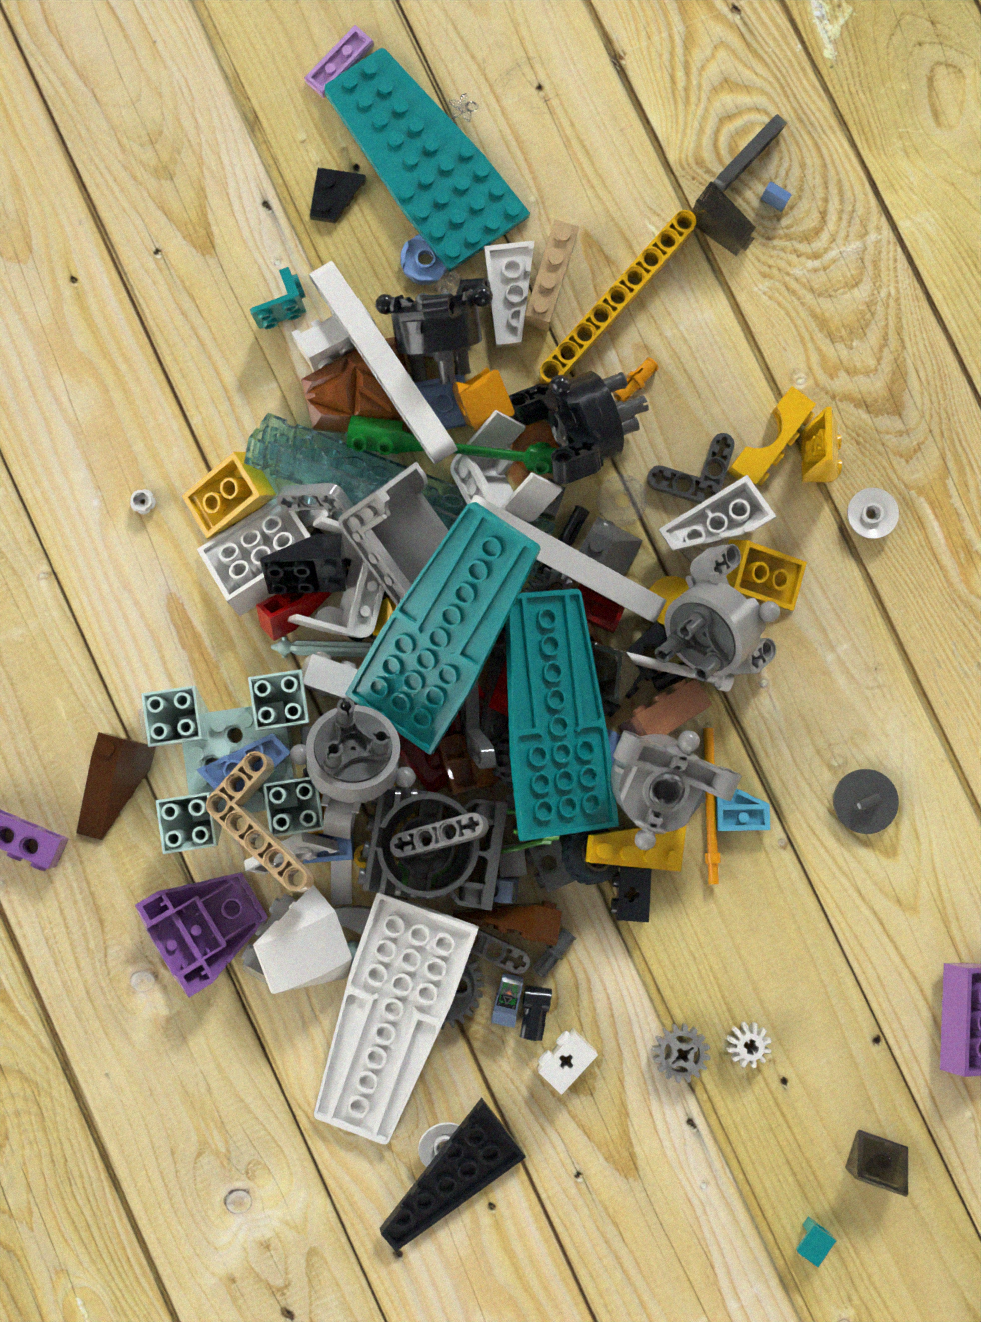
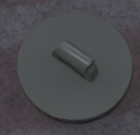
(865, 801)

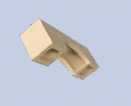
(551, 275)

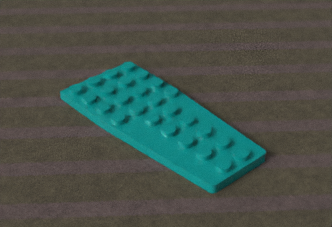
(424, 160)
(445, 627)
(556, 719)

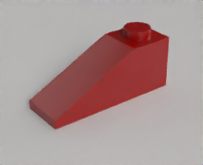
(275, 611)

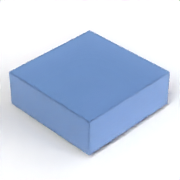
(776, 196)

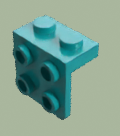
(282, 308)

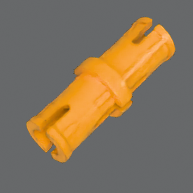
(636, 379)

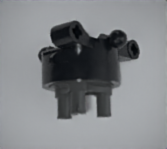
(438, 327)

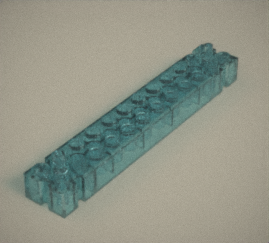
(316, 458)

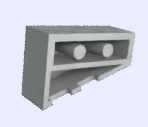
(251, 963)

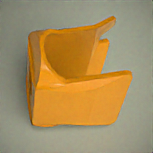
(481, 397)

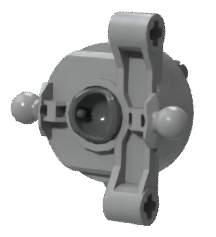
(664, 782)

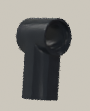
(535, 1005)

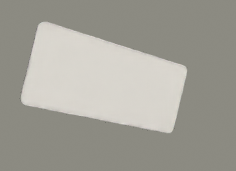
(341, 882)

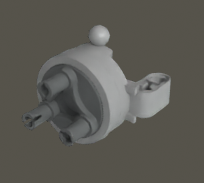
(715, 624)
(351, 761)

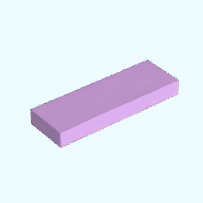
(339, 59)

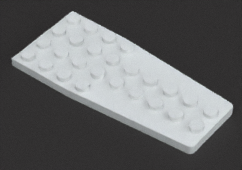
(391, 1014)

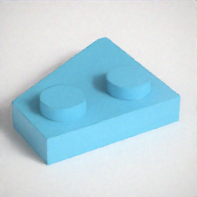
(742, 813)

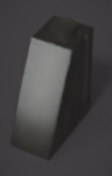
(723, 220)

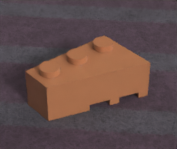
(668, 710)

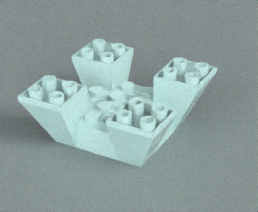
(184, 719)

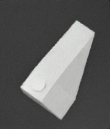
(725, 515)

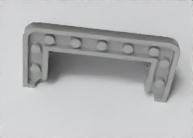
(395, 531)

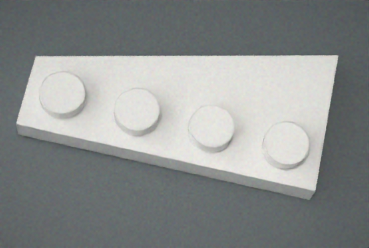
(509, 278)

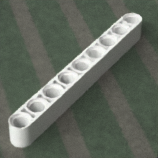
(383, 362)
(584, 569)

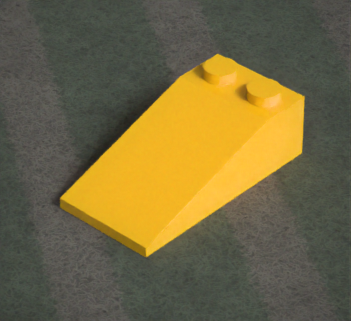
(820, 449)

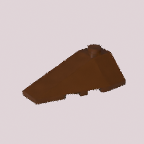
(111, 781)
(531, 920)

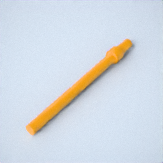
(712, 855)

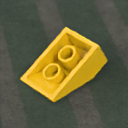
(228, 494)
(767, 574)

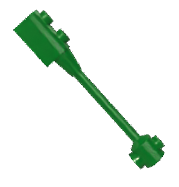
(390, 438)

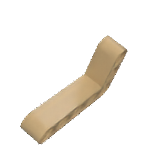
(253, 828)

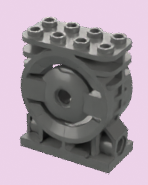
(384, 875)

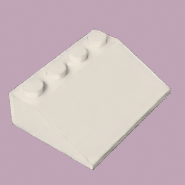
(236, 553)

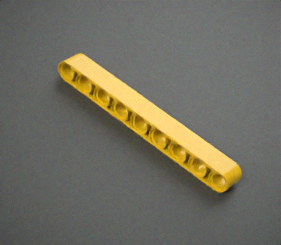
(623, 289)

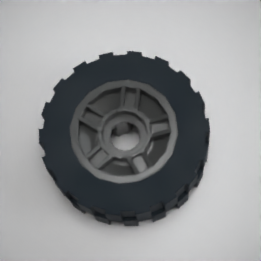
(574, 860)

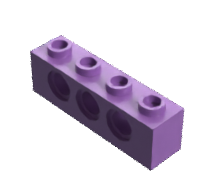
(49, 843)

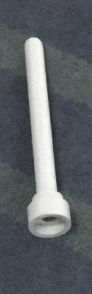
(721, 683)

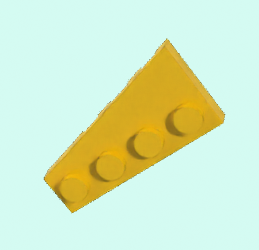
(619, 849)

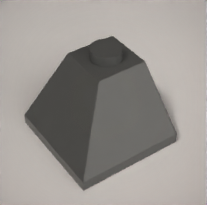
(610, 546)

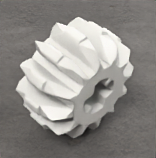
(752, 1054)

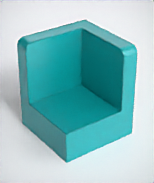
(815, 1243)

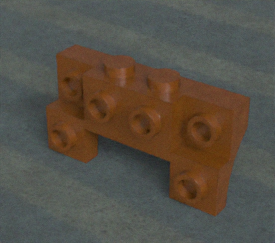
(460, 769)

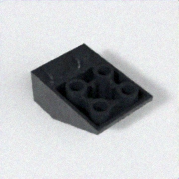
(307, 566)

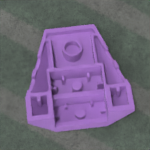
(201, 927)

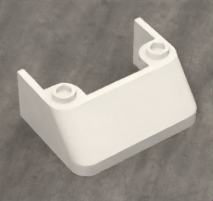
(487, 478)
(359, 602)

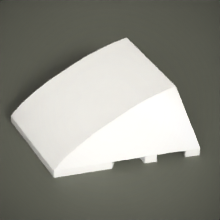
(304, 946)

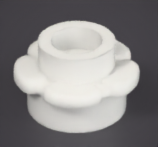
(136, 499)

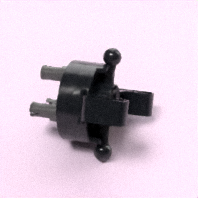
(582, 420)

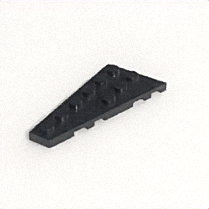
(464, 1166)

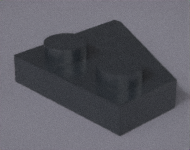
(333, 193)

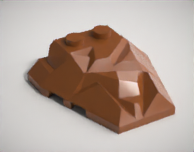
(348, 390)

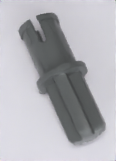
(553, 953)

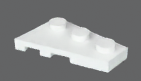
(301, 845)

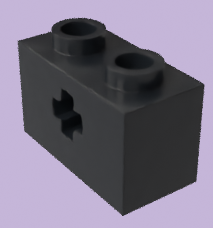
(639, 906)

